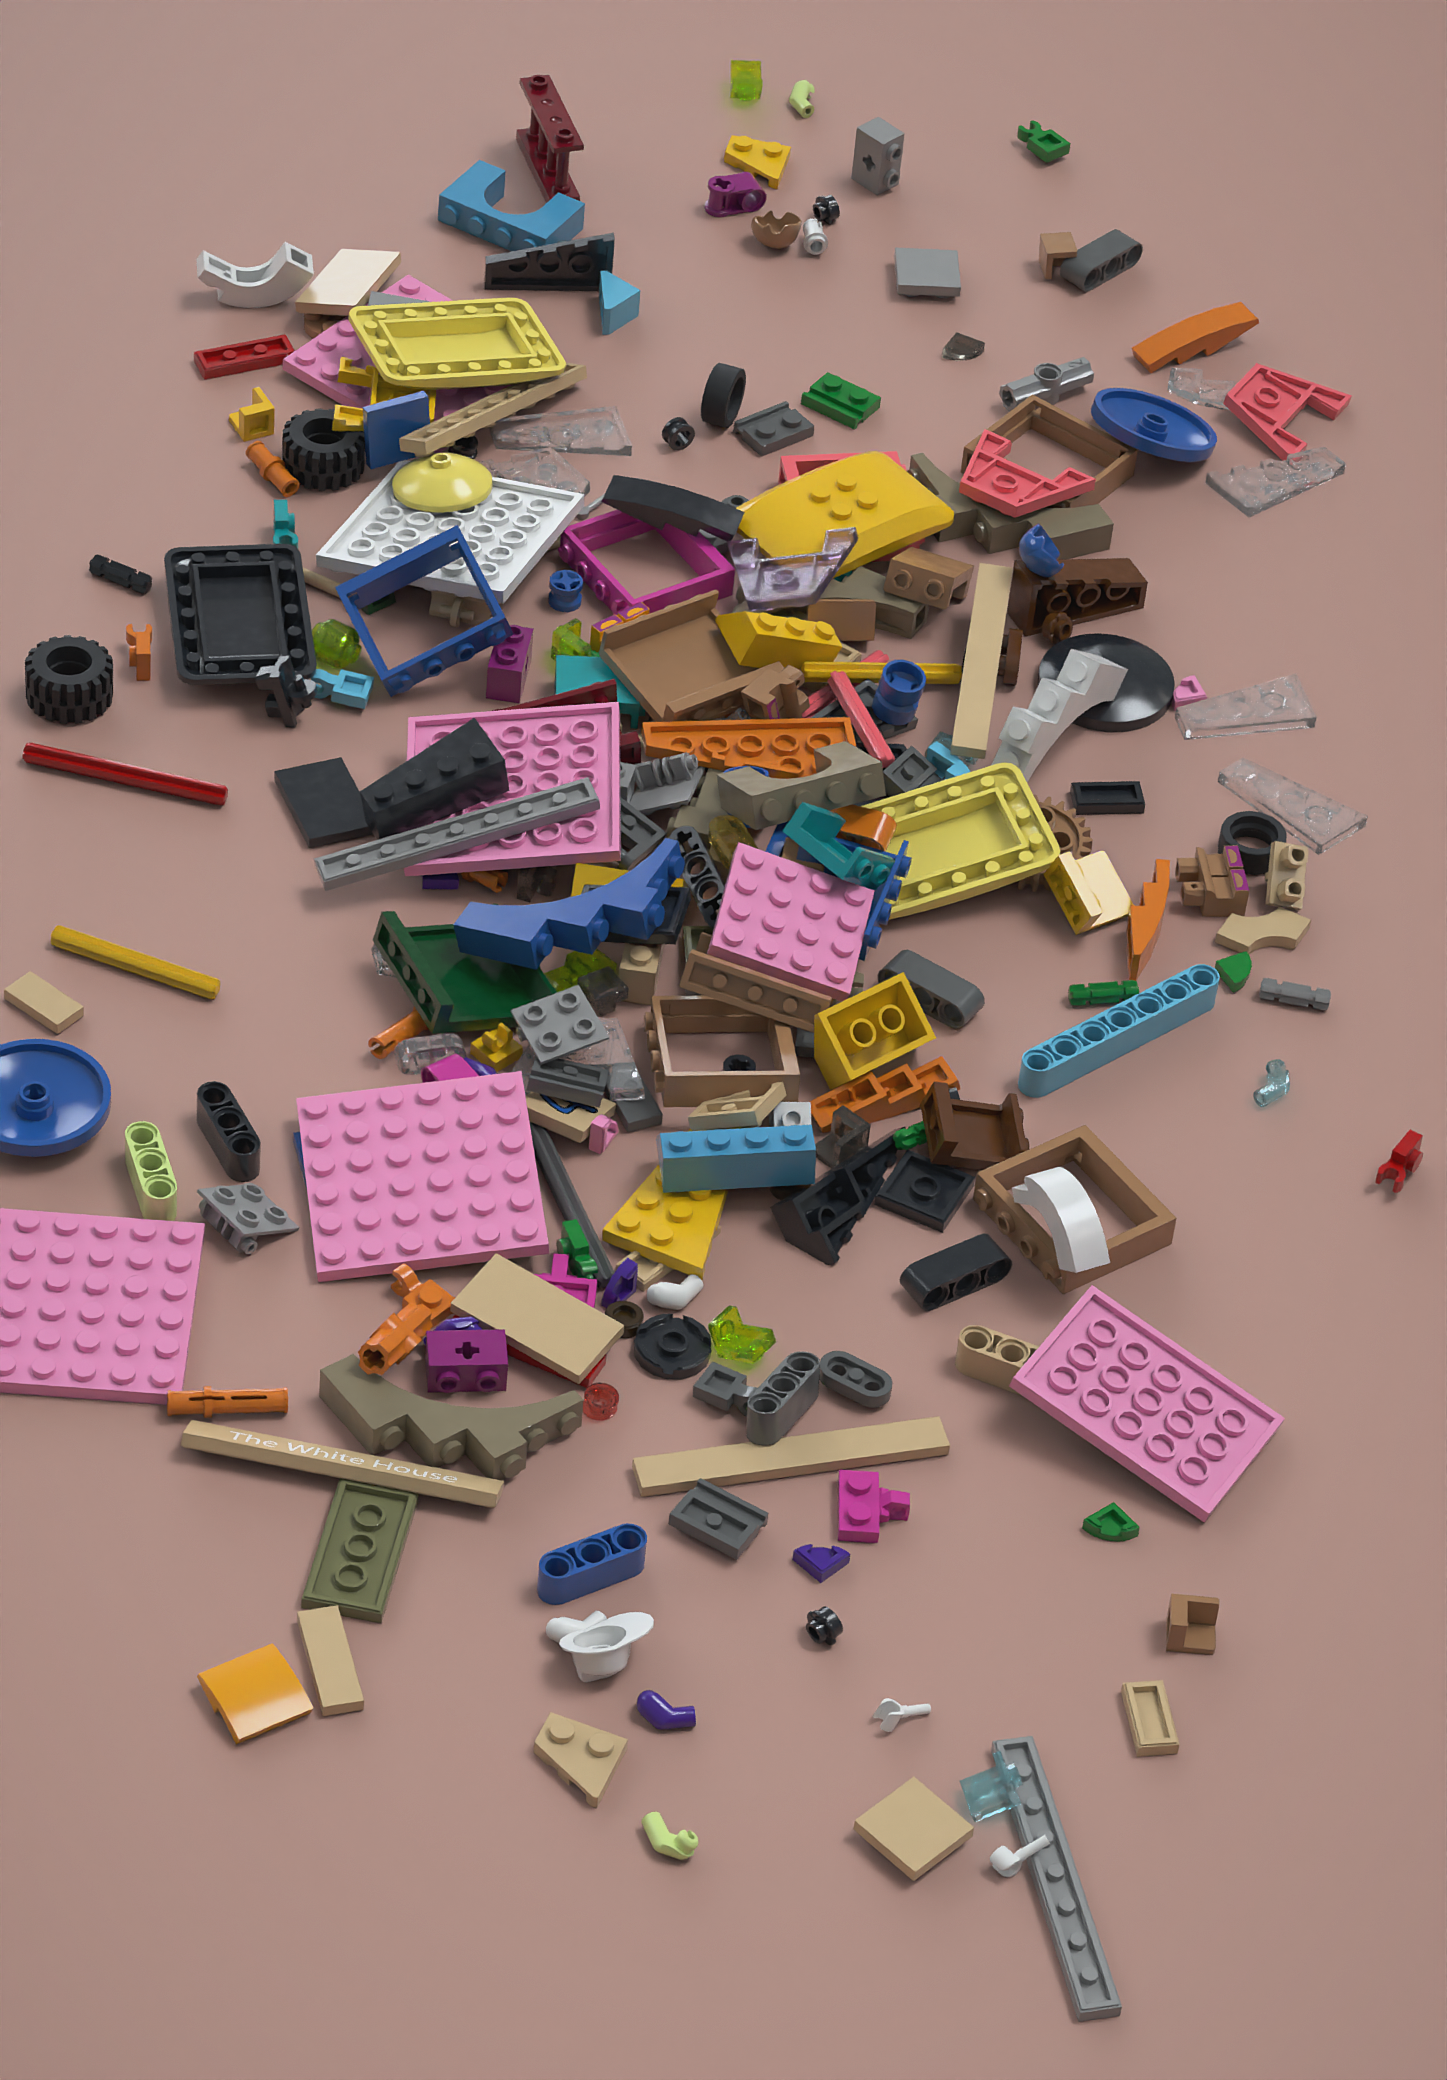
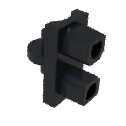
(290, 690)

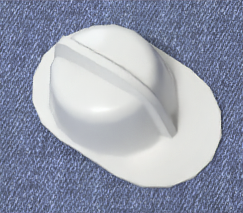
(606, 1645)

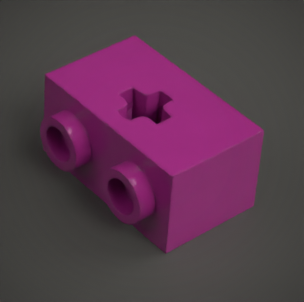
(510, 666)
(466, 1361)

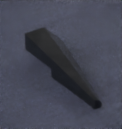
(823, 1213)

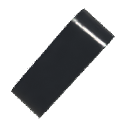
(228, 1131)
(955, 1272)

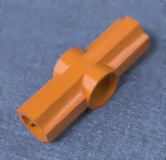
(395, 1339)

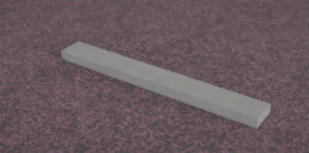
(457, 834)
(1060, 1887)

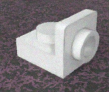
(790, 1114)

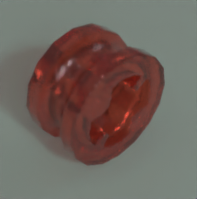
(600, 1391)

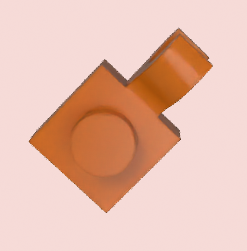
(140, 651)
(428, 1293)

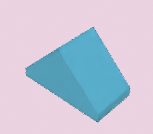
(617, 302)

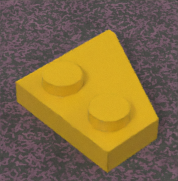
(758, 157)

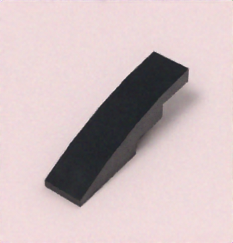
(668, 504)

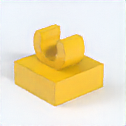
(497, 1048)

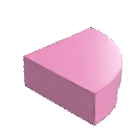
(1188, 692)
(602, 1132)

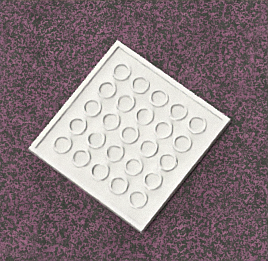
(503, 532)

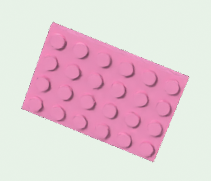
(1147, 1403)

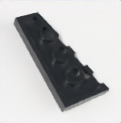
(552, 267)

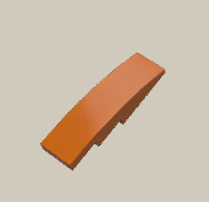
(1194, 334)
(1146, 919)
(882, 1096)

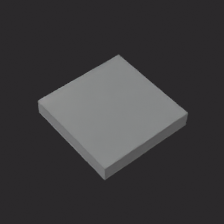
(927, 272)

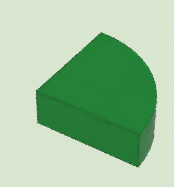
(1235, 970)
(1111, 1524)

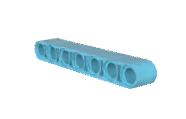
(1118, 1030)

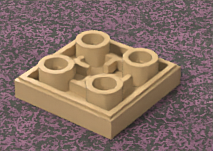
(913, 1828)

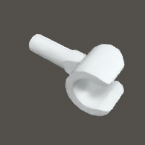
(892, 1712)
(1008, 1863)

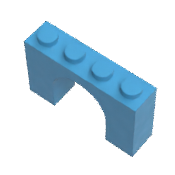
(469, 208)

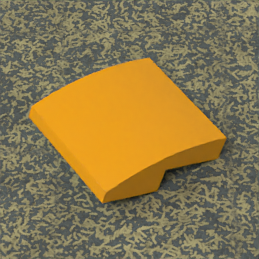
(255, 1693)

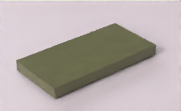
(360, 1550)

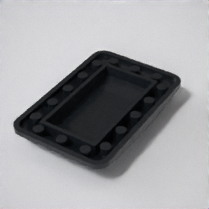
(237, 612)

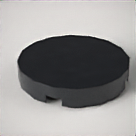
(672, 1346)

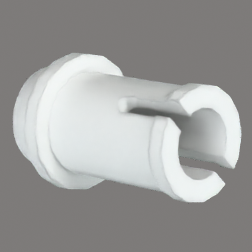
(815, 240)

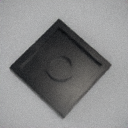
(924, 1191)

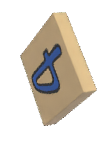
(565, 1116)

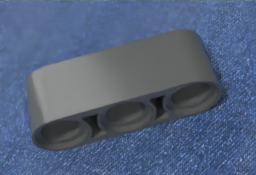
(1101, 260)
(936, 989)
(783, 1398)

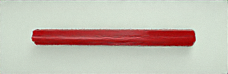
(125, 774)

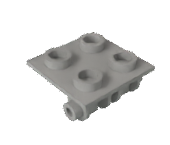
(666, 783)
(559, 1024)
(243, 1214)

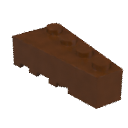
(1081, 590)

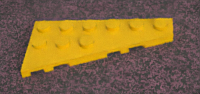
(669, 1225)

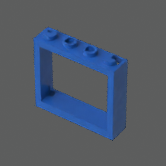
(404, 570)

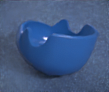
(1039, 552)

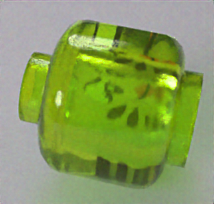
(336, 643)

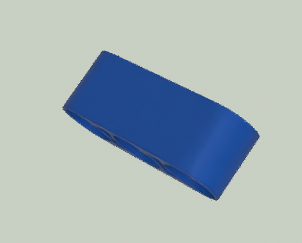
(591, 1564)

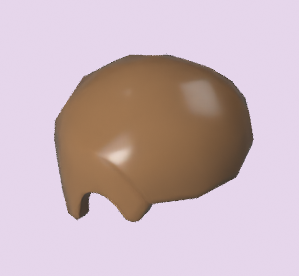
(776, 231)

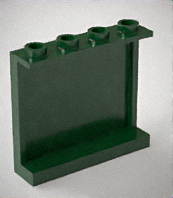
(453, 987)

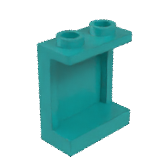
(582, 671)
(815, 832)

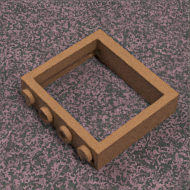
(1074, 434)
(707, 1014)
(1152, 1218)

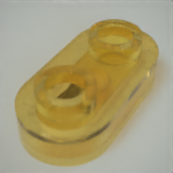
(724, 835)

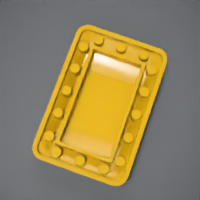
(856, 492)

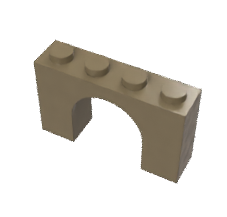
(842, 779)

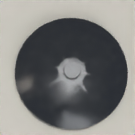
(1142, 694)

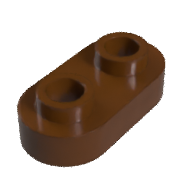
(1010, 663)

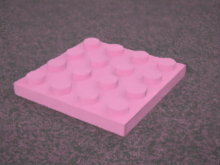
(791, 922)

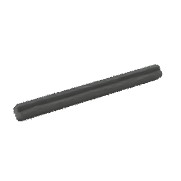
(568, 1199)

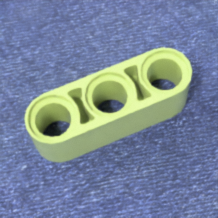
(150, 1171)

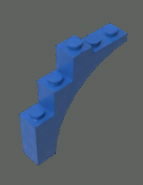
(577, 923)

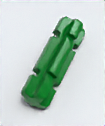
(1102, 992)
(910, 1137)

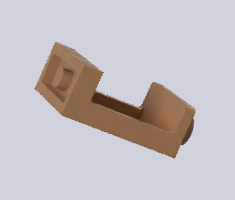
(927, 577)

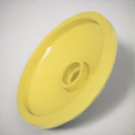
(442, 483)

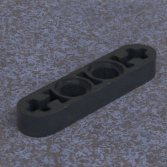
(705, 879)

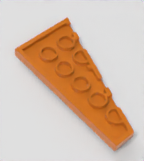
(775, 745)

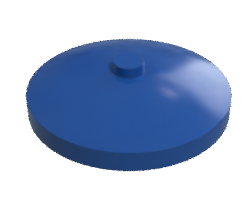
(1153, 424)
(50, 1097)

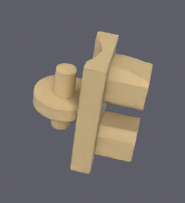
(459, 609)
(1286, 875)

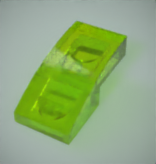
(575, 966)

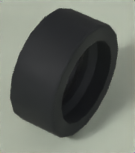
(723, 395)
(1253, 825)

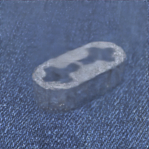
(426, 1051)

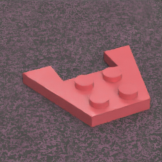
(1271, 399)
(1012, 487)

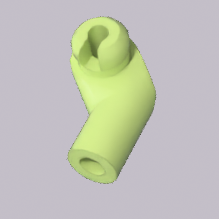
(800, 96)
(676, 1846)

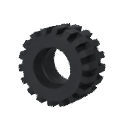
(320, 455)
(69, 679)

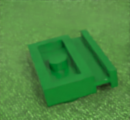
(841, 400)

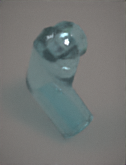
(1276, 1083)

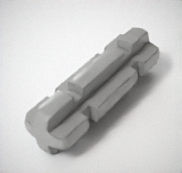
(1295, 994)

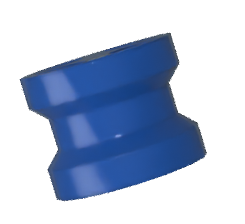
(565, 591)

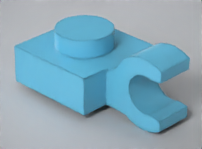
(346, 688)

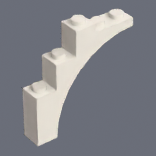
(1081, 684)

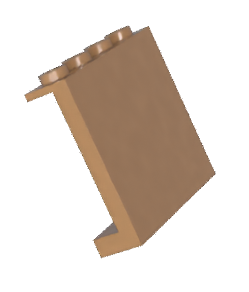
(679, 662)

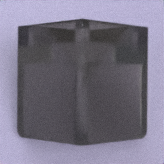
(847, 1137)

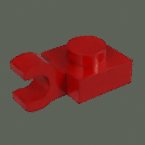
(1404, 1158)

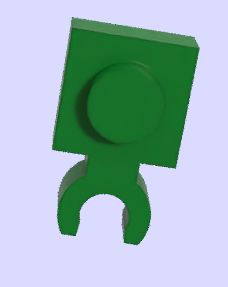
(1044, 144)
(576, 1246)

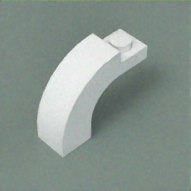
(259, 285)
(1069, 1216)

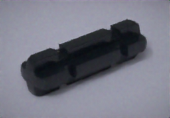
(120, 574)

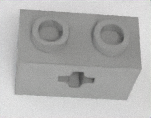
(877, 155)

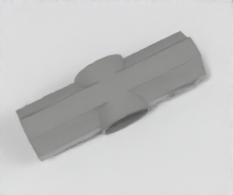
(1047, 382)

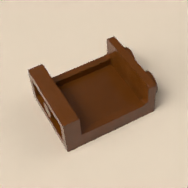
(970, 1131)

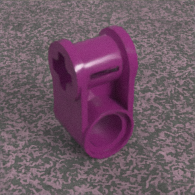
(736, 193)

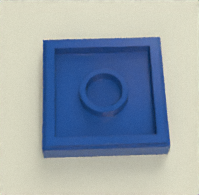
(388, 422)

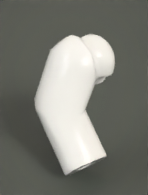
(674, 1295)
(562, 1626)

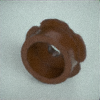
(1057, 627)

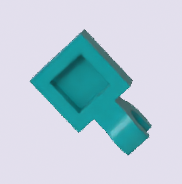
(284, 524)

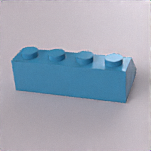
(736, 1158)

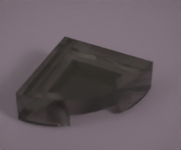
(962, 348)

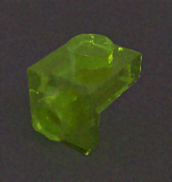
(745, 80)
(568, 641)
(737, 1340)

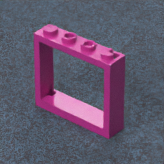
(615, 526)

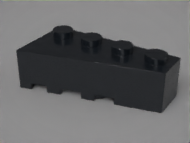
(436, 783)

